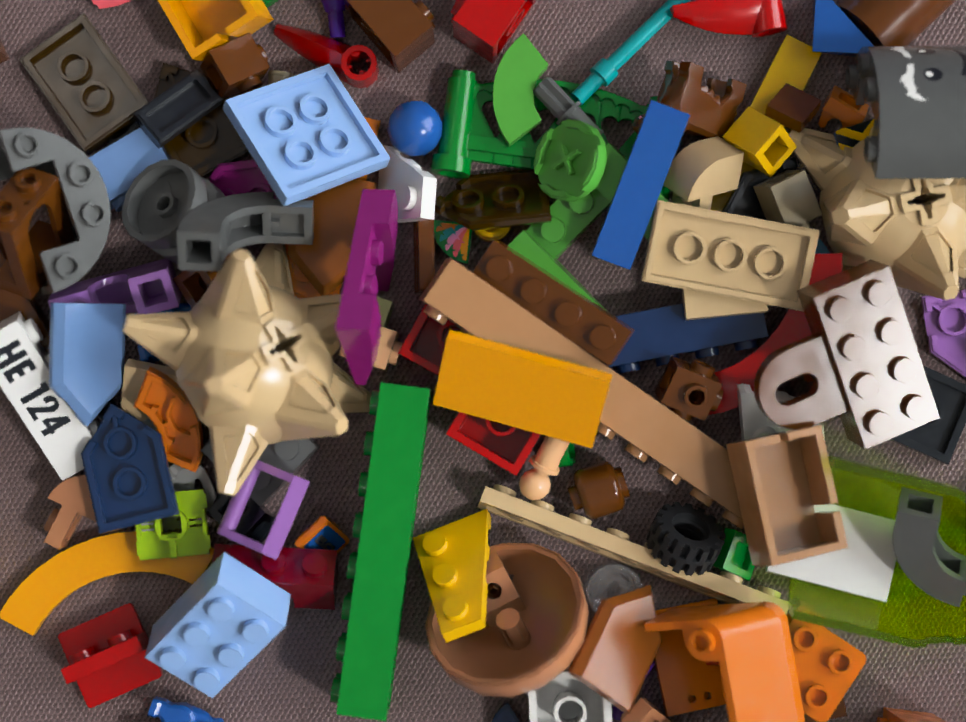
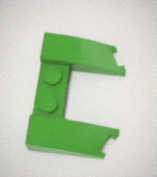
(548, 241)

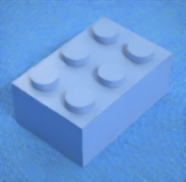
(218, 625)

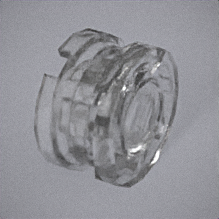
(608, 581)

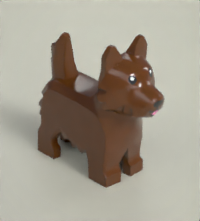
(710, 109)

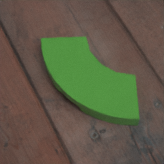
(514, 90)

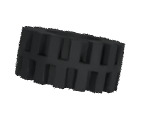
(685, 538)

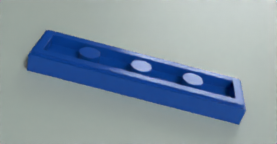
(640, 184)

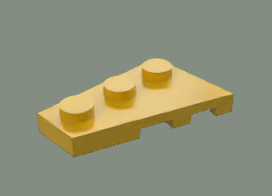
(455, 573)

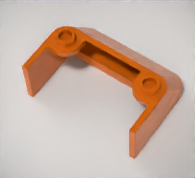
(752, 655)

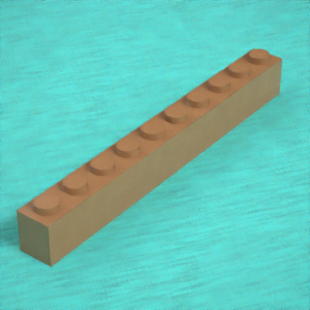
(627, 412)

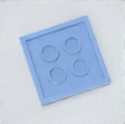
(306, 134)

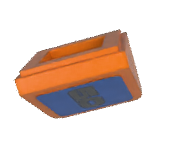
(323, 535)

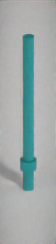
(607, 69)

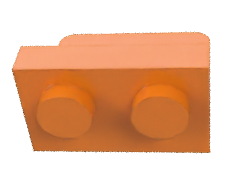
(823, 667)

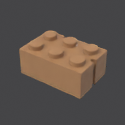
(776, 490)

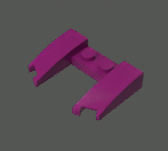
(367, 270)

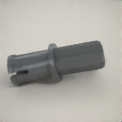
(560, 103)

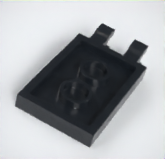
(941, 435)

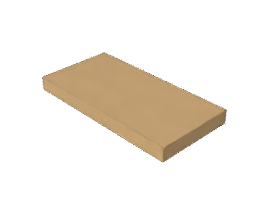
(729, 255)

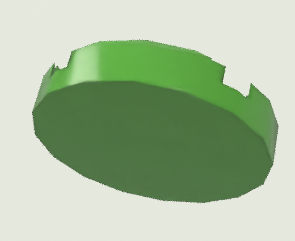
(570, 160)

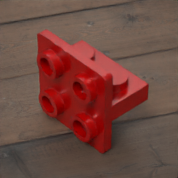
(108, 655)

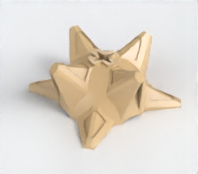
(874, 221)
(255, 362)

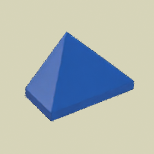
(835, 31)

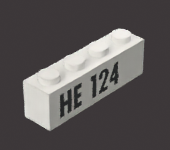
(26, 384)

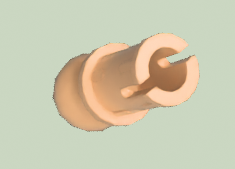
(535, 482)

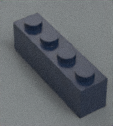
(666, 333)

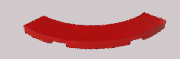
(791, 329)

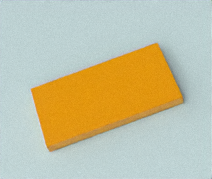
(521, 388)

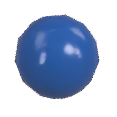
(414, 128)

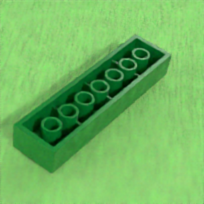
(383, 551)

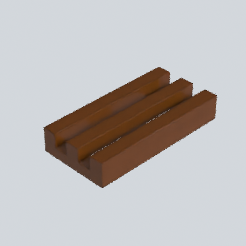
(423, 254)

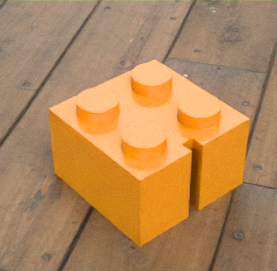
(212, 23)

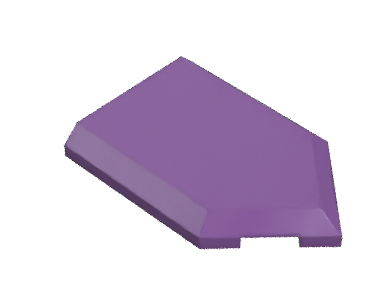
(947, 329)

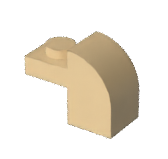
(704, 171)

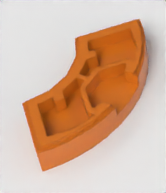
(173, 417)

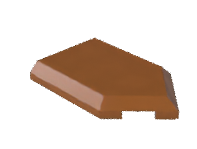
(334, 228)
(618, 649)

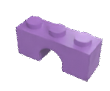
(142, 288)

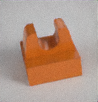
(842, 107)

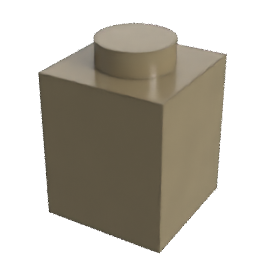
(788, 199)

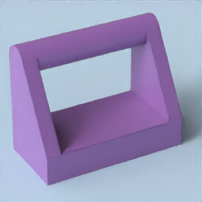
(283, 520)

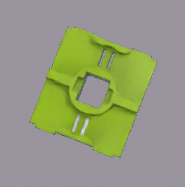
(192, 540)

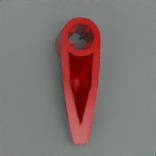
(734, 17)
(326, 50)

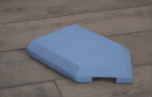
(86, 355)

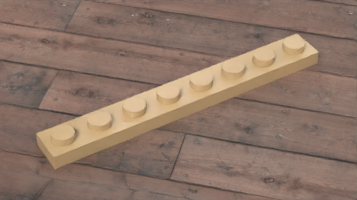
(616, 546)

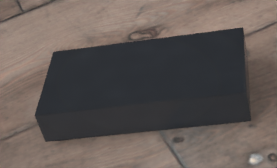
(177, 108)

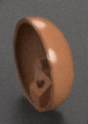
(529, 628)

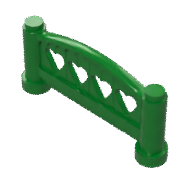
(469, 137)

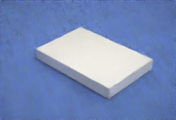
(861, 568)

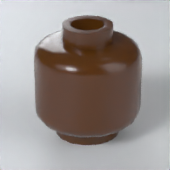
(599, 490)

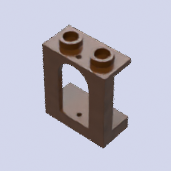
(23, 269)

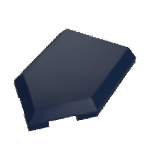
(127, 473)

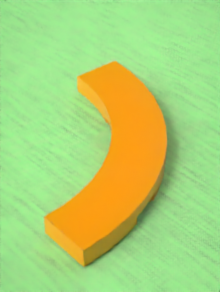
(84, 564)

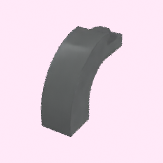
(237, 221)
(923, 552)

